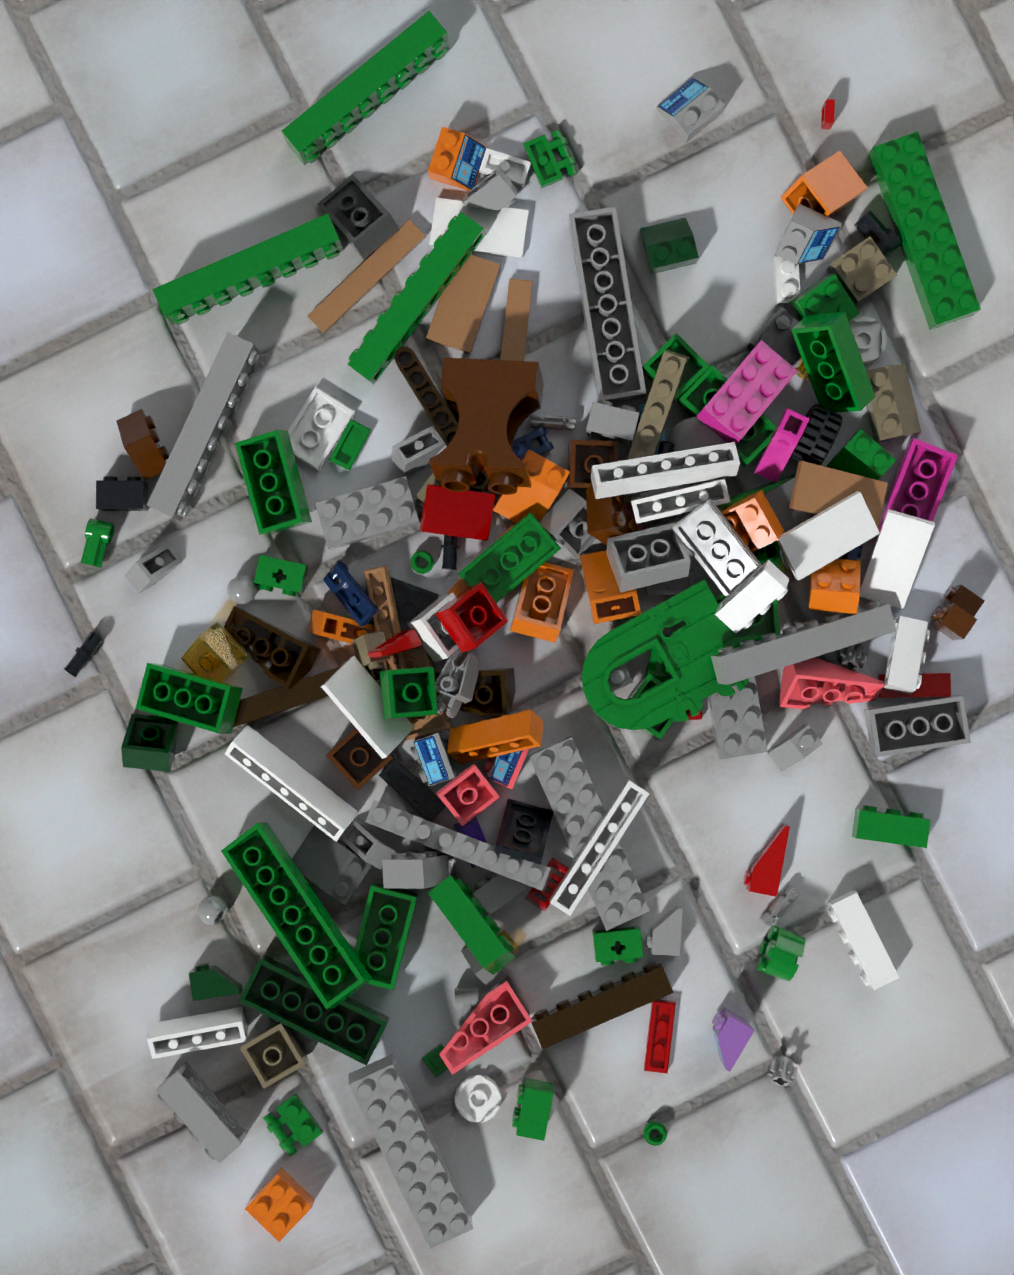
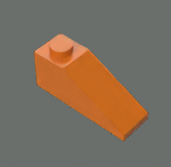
(337, 627)

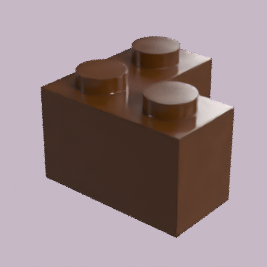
(142, 443)
(606, 517)
(957, 612)

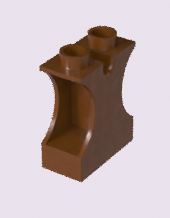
(491, 406)

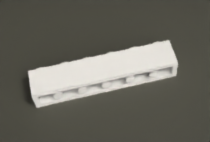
(665, 470)
(291, 782)
(598, 847)

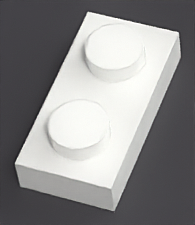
(513, 167)
(786, 280)

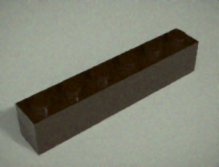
(601, 1005)

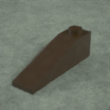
(277, 652)
(492, 693)

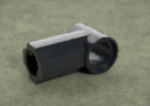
(883, 237)

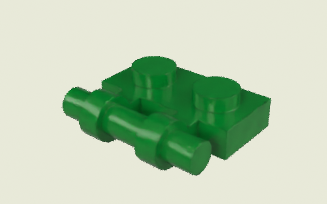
(543, 159)
(298, 1120)

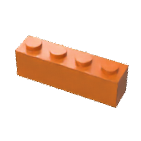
(495, 737)

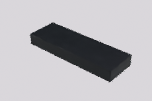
(412, 789)

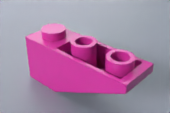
(781, 444)

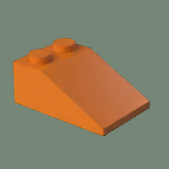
(546, 481)
(542, 602)

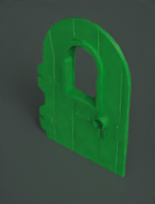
(684, 654)

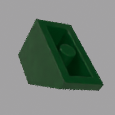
(212, 982)

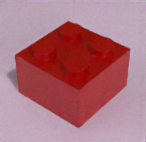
(471, 617)

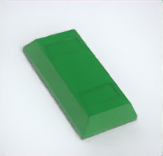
(350, 444)

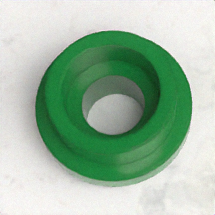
(422, 554)
(657, 1140)

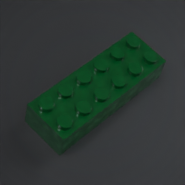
(292, 1001)

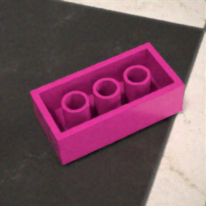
(747, 393)
(919, 481)

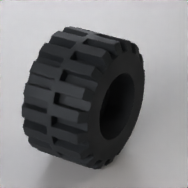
(818, 435)

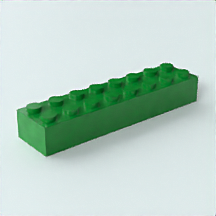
(367, 88)
(924, 230)
(248, 270)
(296, 915)

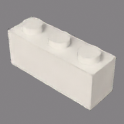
(753, 597)
(906, 655)

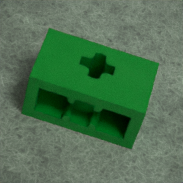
(269, 567)
(628, 936)

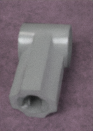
(465, 1002)

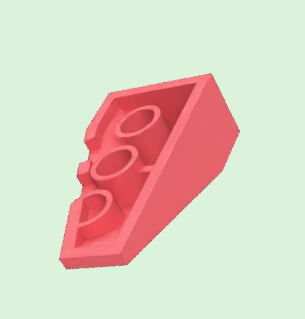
(824, 682)
(488, 1025)

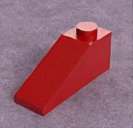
(767, 867)

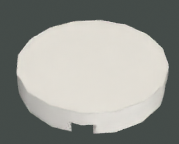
(869, 337)
(478, 1098)

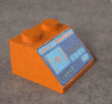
(456, 159)

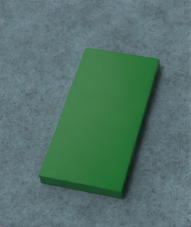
(511, 558)

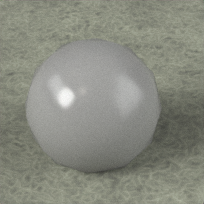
(242, 589)
(212, 910)

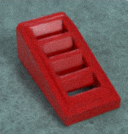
(400, 642)
(537, 901)

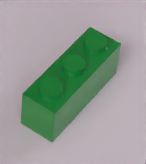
(891, 826)

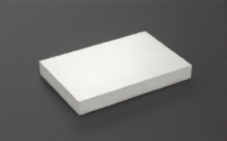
(318, 427)

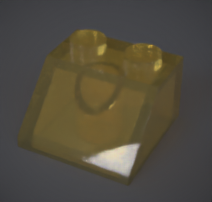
(215, 654)

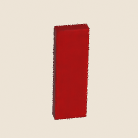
(931, 686)
(659, 1036)

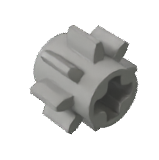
(782, 1071)

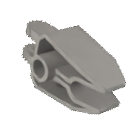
(457, 682)

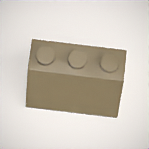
(893, 408)

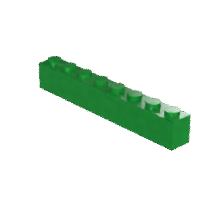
(417, 297)

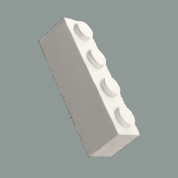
(678, 499)
(863, 940)
(197, 1032)

